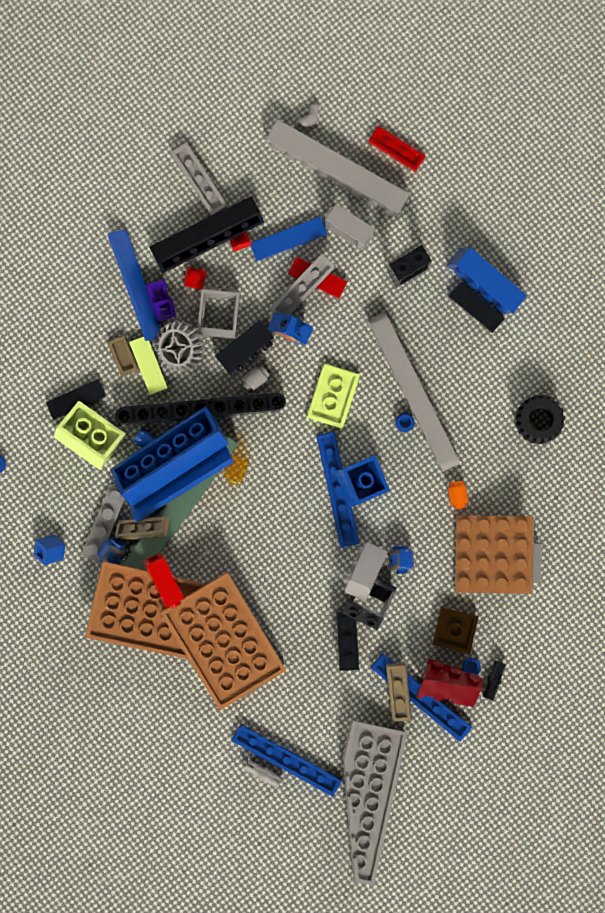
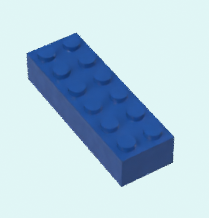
(168, 456)

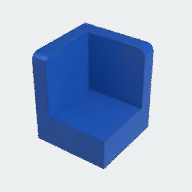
(49, 549)

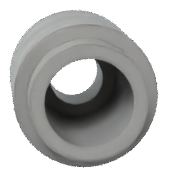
(255, 379)

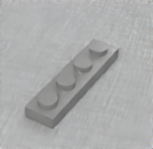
(199, 179)
(303, 286)
(104, 522)

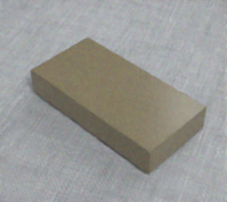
(123, 356)

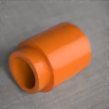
(458, 494)

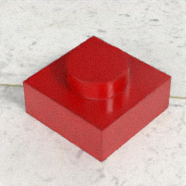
(240, 242)
(195, 278)

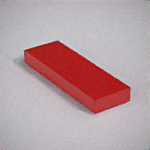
(396, 149)
(331, 284)

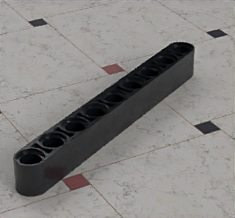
(191, 408)

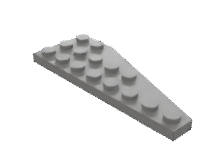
(370, 776)

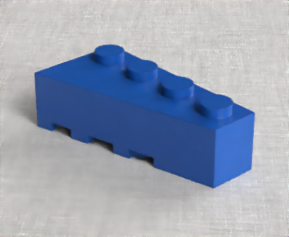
(486, 279)

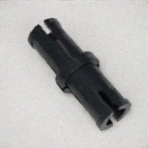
(494, 680)

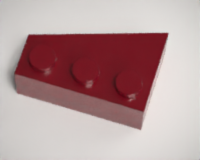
(450, 684)

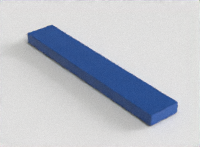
(134, 283)
(182, 483)
(342, 512)
(434, 709)
(286, 760)

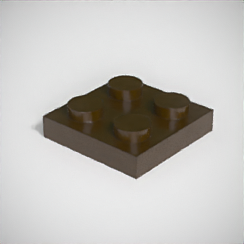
(455, 630)

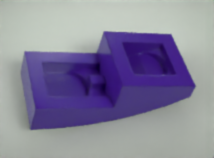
(159, 300)

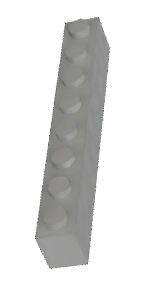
(337, 168)

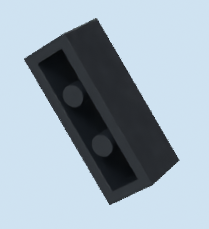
(245, 348)
(347, 642)

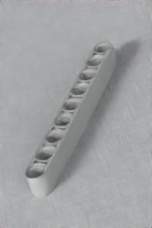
(413, 392)

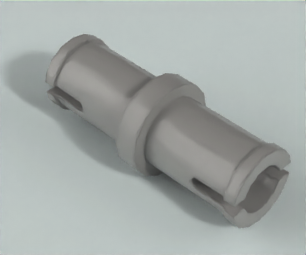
(263, 774)

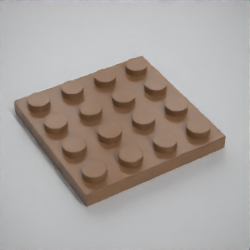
(494, 554)

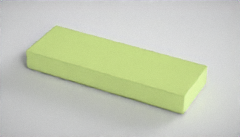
(148, 366)

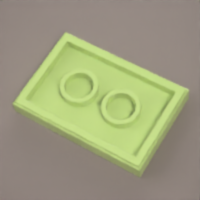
(333, 395)

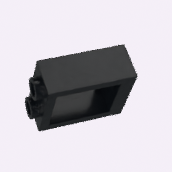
(414, 262)
(384, 593)

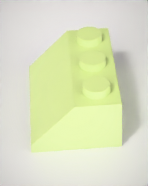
(89, 435)

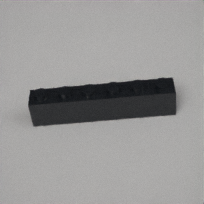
(206, 234)

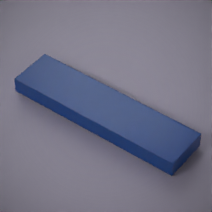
(288, 239)

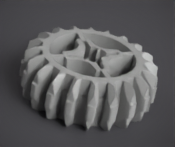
(182, 336)

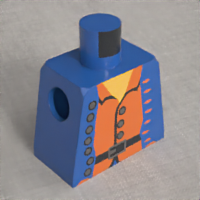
(294, 331)

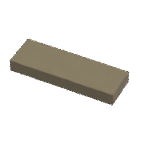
(144, 528)
(399, 692)

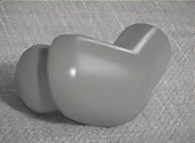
(310, 119)

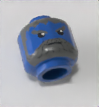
(112, 551)
(401, 559)

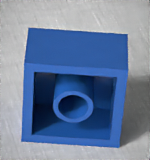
(362, 481)

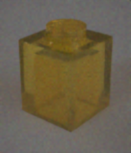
(236, 471)

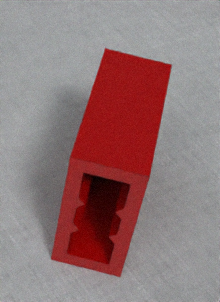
(163, 580)

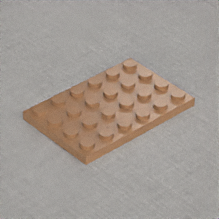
(129, 609)
(223, 641)

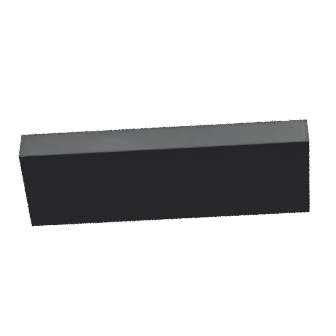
(476, 307)
(86, 394)

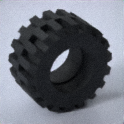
(554, 411)

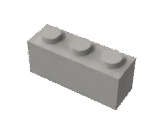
(364, 571)

